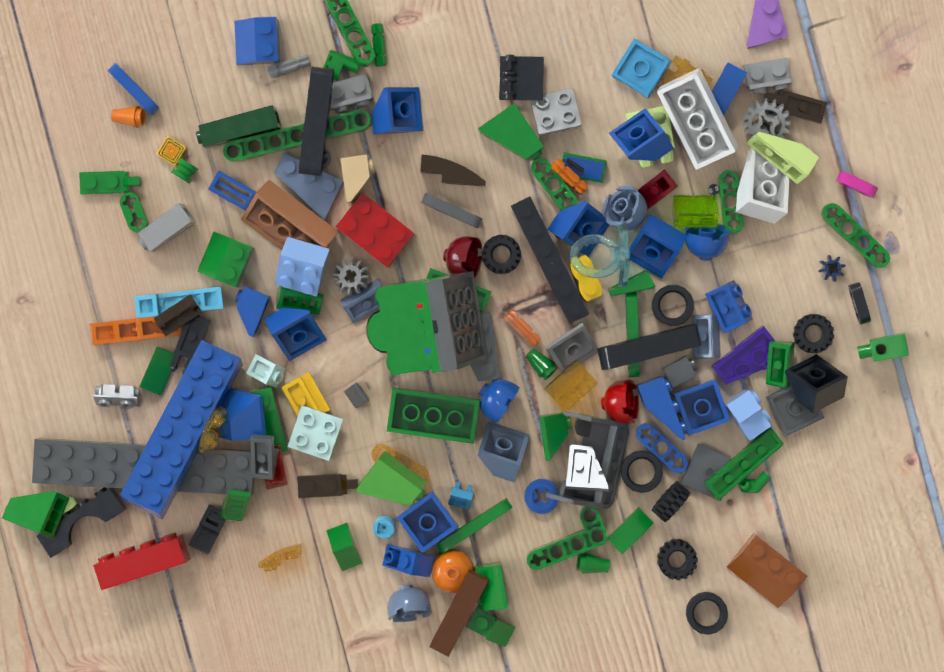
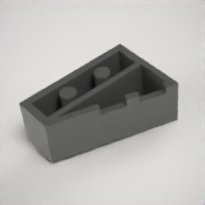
(488, 368)

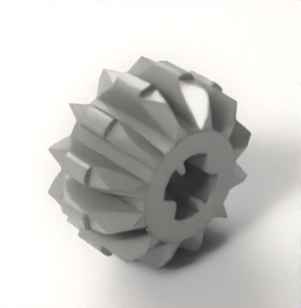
(358, 279)

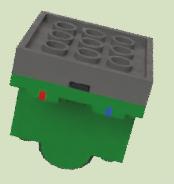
(428, 324)

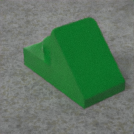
(491, 627)

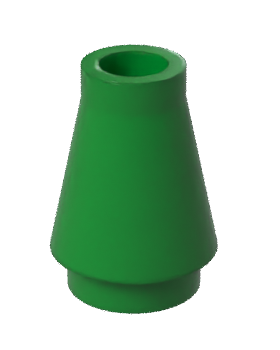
(541, 364)
(589, 563)

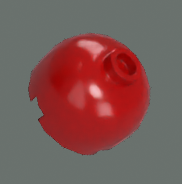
(620, 402)

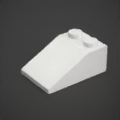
(762, 190)

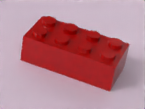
(140, 562)

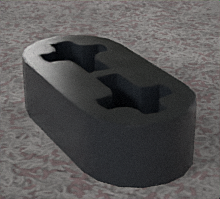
(859, 303)

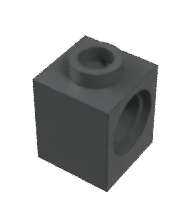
(680, 371)

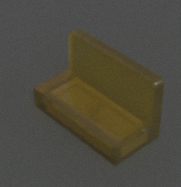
(571, 385)

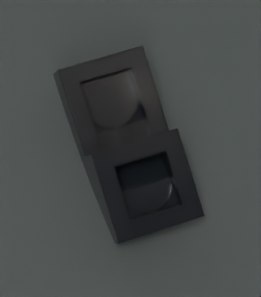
(207, 530)

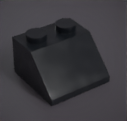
(816, 383)

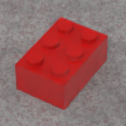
(375, 230)

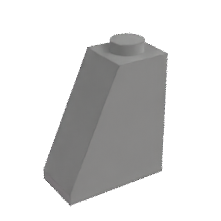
(166, 227)

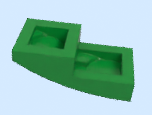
(630, 530)

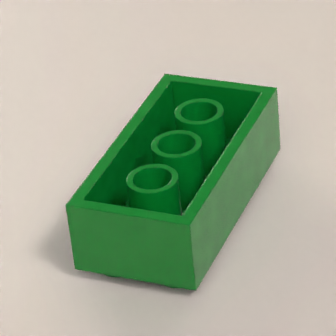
(433, 415)

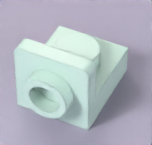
(266, 371)

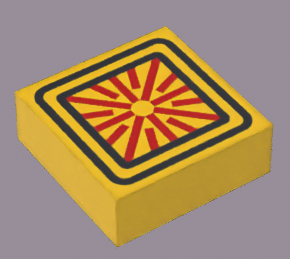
(171, 151)

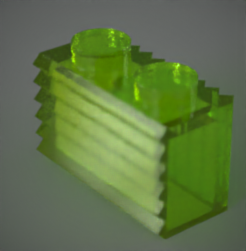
(695, 211)

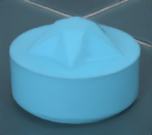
(384, 527)

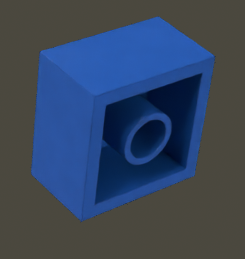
(701, 407)
(427, 521)

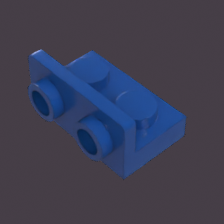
(729, 306)

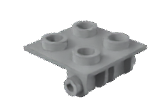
(556, 112)

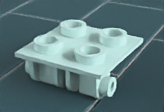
(315, 433)

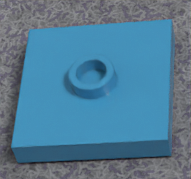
(641, 68)

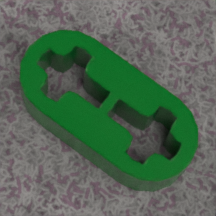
(128, 213)

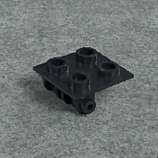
(521, 78)

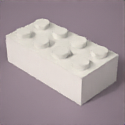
(697, 118)

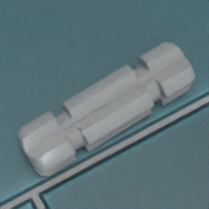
(289, 66)

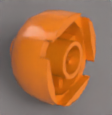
(450, 569)

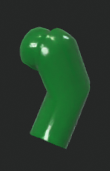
(754, 485)

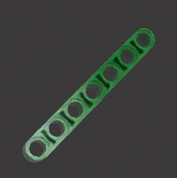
(286, 135)

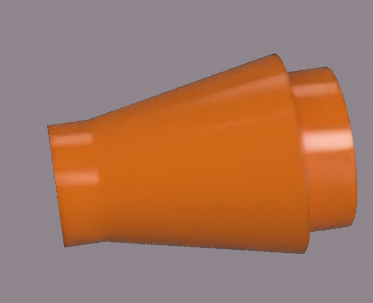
(129, 116)

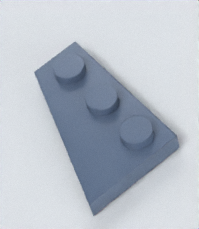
(316, 191)

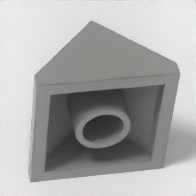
(572, 346)

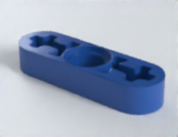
(123, 78)
(669, 463)

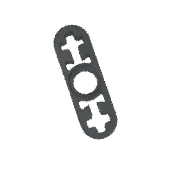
(451, 210)

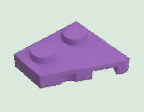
(766, 23)

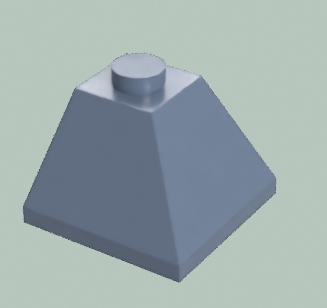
(502, 450)

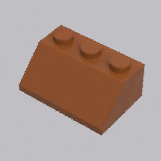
(766, 571)

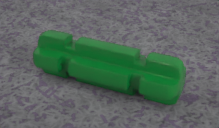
(378, 44)

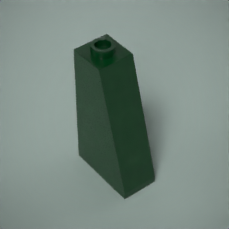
(238, 126)

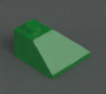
(554, 432)

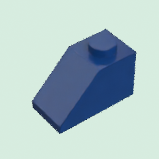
(251, 308)

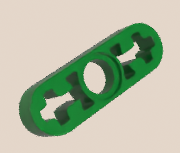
(539, 175)
(737, 217)

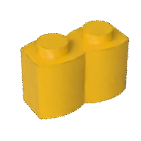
(588, 287)

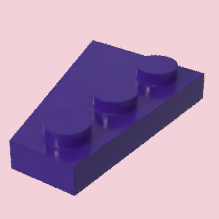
(745, 358)

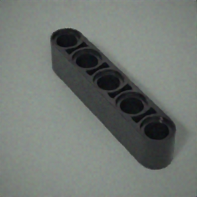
(316, 121)
(649, 346)

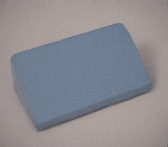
(361, 304)
(709, 335)

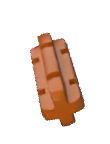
(569, 176)
(522, 328)

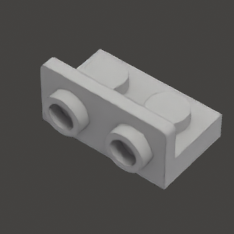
(767, 75)
(351, 92)

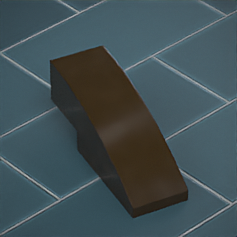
(451, 172)

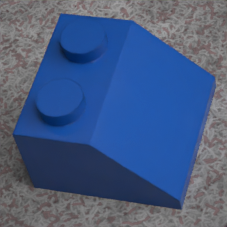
(257, 41)
(656, 246)

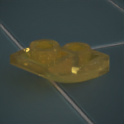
(210, 433)
(274, 559)

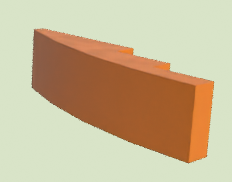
(127, 330)

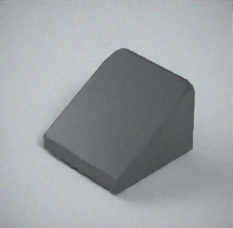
(356, 395)

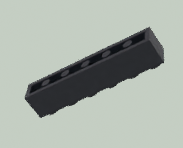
(549, 260)

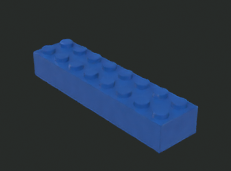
(180, 429)

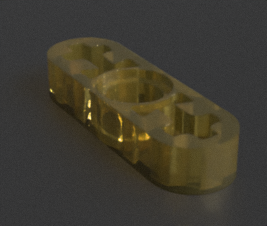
(389, 450)

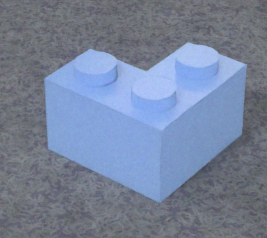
(747, 413)

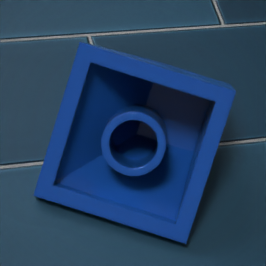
(397, 111)
(642, 138)
(578, 222)
(294, 331)
(243, 417)

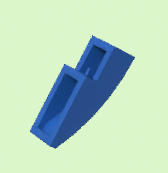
(727, 85)

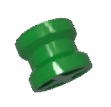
(184, 170)

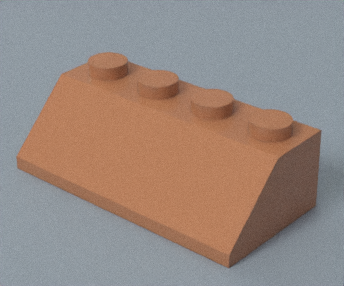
(281, 216)

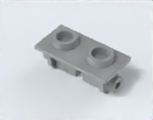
(106, 396)

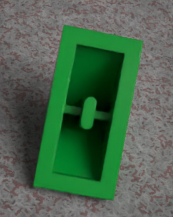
(344, 546)

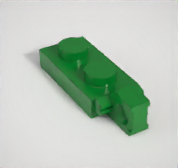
(107, 182)

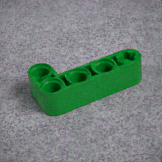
(565, 542)

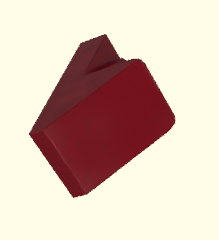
(657, 188)

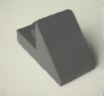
(263, 456)

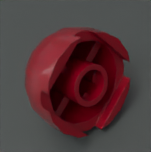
(463, 255)

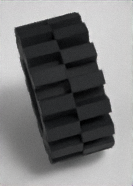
(501, 240)
(800, 329)
(671, 501)
(683, 571)

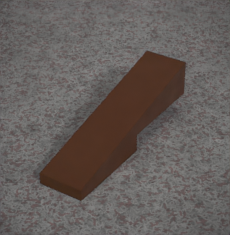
(458, 612)

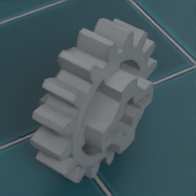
(773, 117)

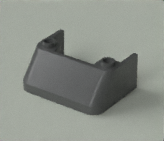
(609, 444)

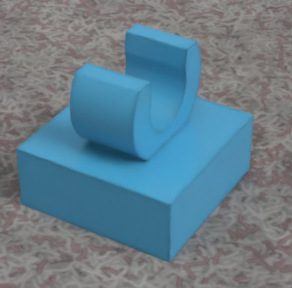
(461, 498)

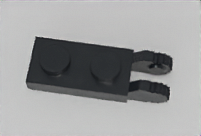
(192, 334)

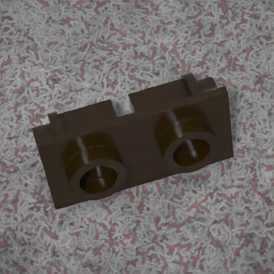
(178, 315)

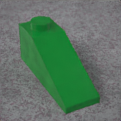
(272, 417)

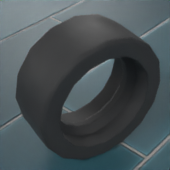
(673, 321)
(645, 487)
(722, 617)

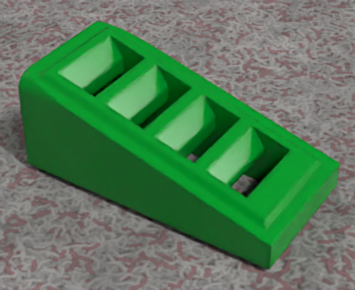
(635, 283)
(282, 302)
(235, 505)

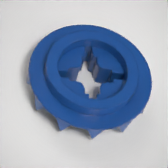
(531, 494)

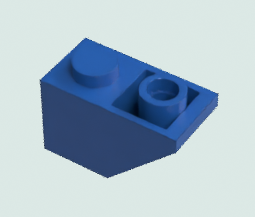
(408, 561)

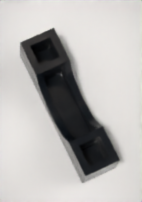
(104, 506)

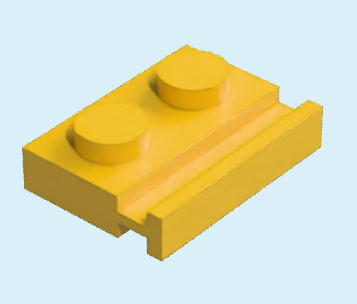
(305, 393)

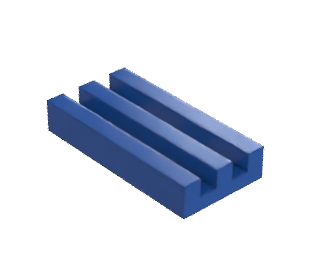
(216, 181)

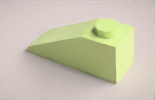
(786, 155)

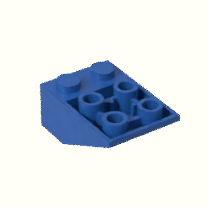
(657, 400)

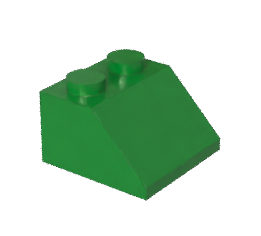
(225, 259)
(494, 593)

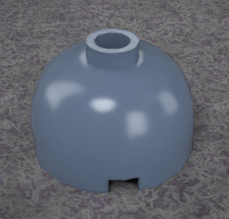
(625, 208)
(408, 604)

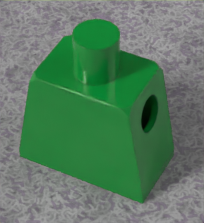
(895, 344)

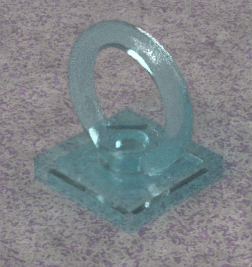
(618, 256)

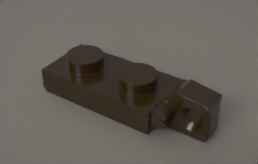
(799, 105)
(324, 485)

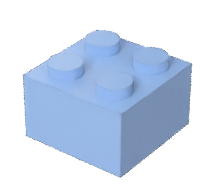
(301, 266)

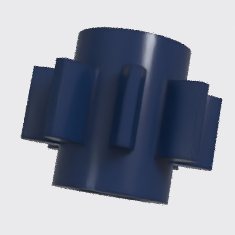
(825, 269)

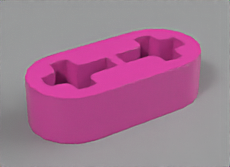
(856, 184)

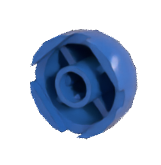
(707, 241)
(497, 398)

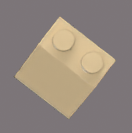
(356, 175)

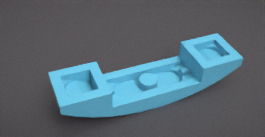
(155, 304)

